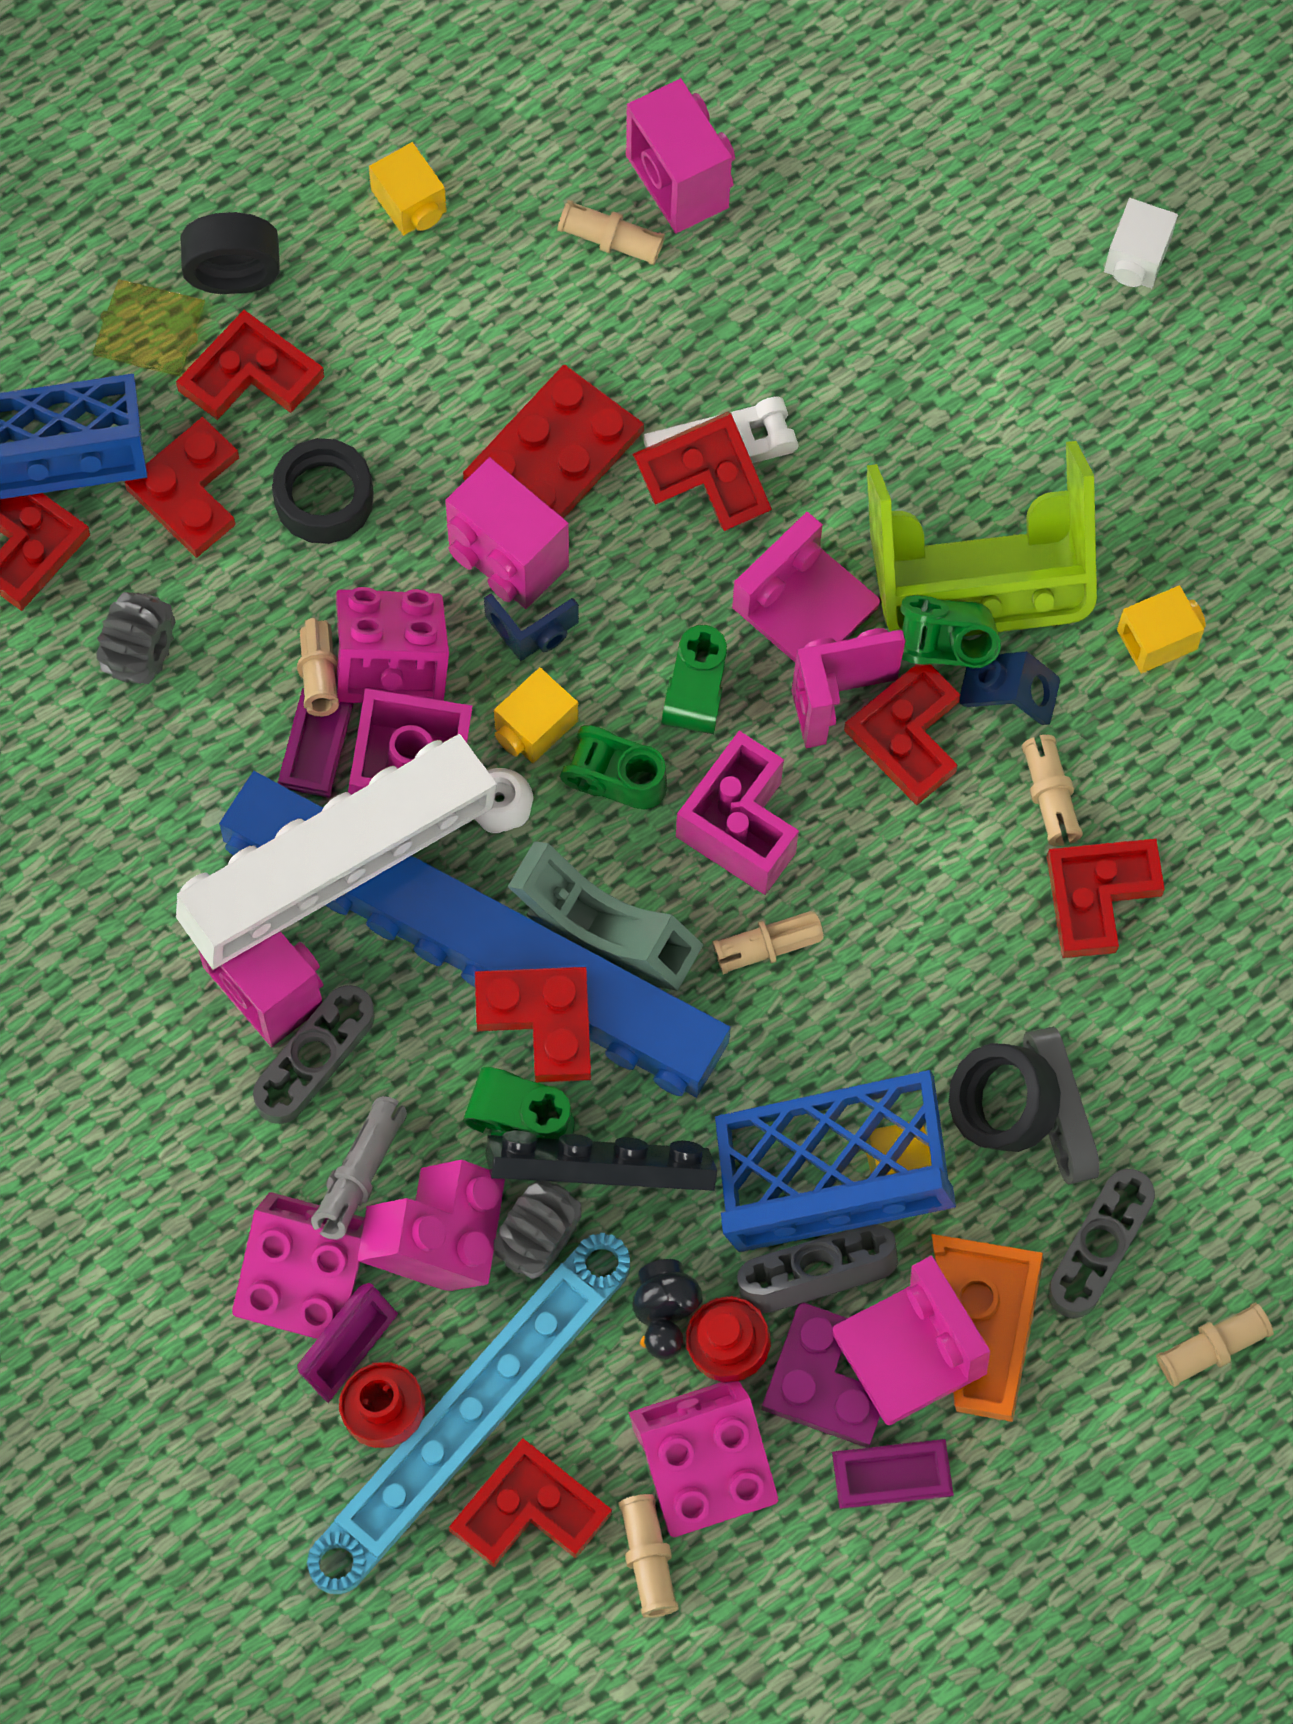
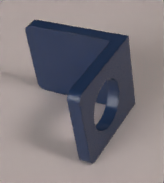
(541, 635)
(1010, 682)

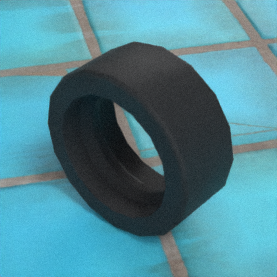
(230, 253)
(328, 527)
(967, 1096)

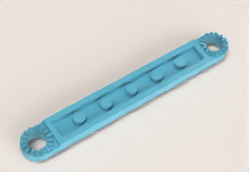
(468, 1413)

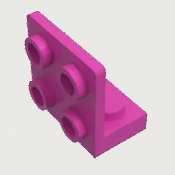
(801, 592)
(391, 643)
(834, 666)
(294, 1273)
(913, 1345)
(705, 1457)

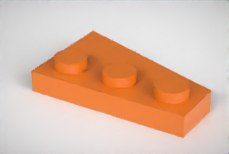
(1000, 1295)

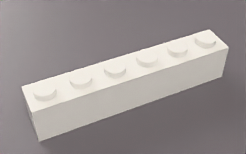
(334, 850)

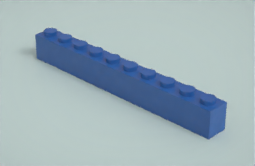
(479, 934)

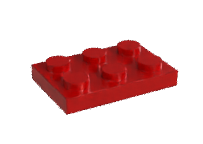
(562, 440)

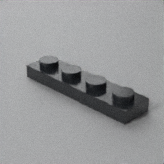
(581, 1160)

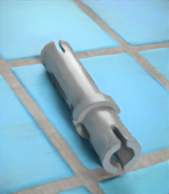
(351, 1181)

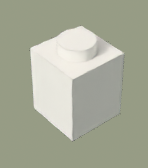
(1140, 244)

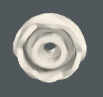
(514, 808)

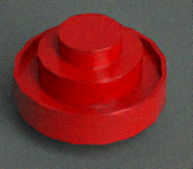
(728, 1339)
(382, 1405)

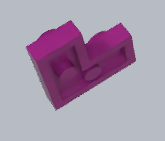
(809, 1389)

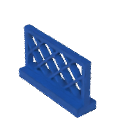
(83, 454)
(841, 1206)

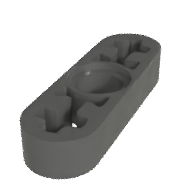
(278, 1077)
(1071, 1132)
(1133, 1216)
(859, 1271)

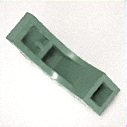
(632, 938)

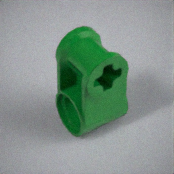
(937, 629)
(696, 686)
(606, 764)
(513, 1103)

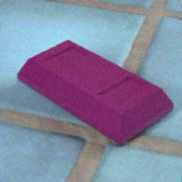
(314, 750)
(346, 1341)
(892, 1474)

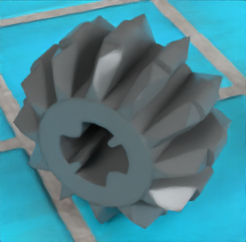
(135, 638)
(537, 1228)

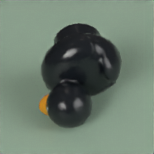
(660, 1301)

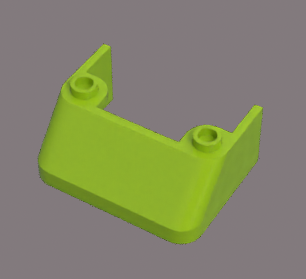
(1020, 578)

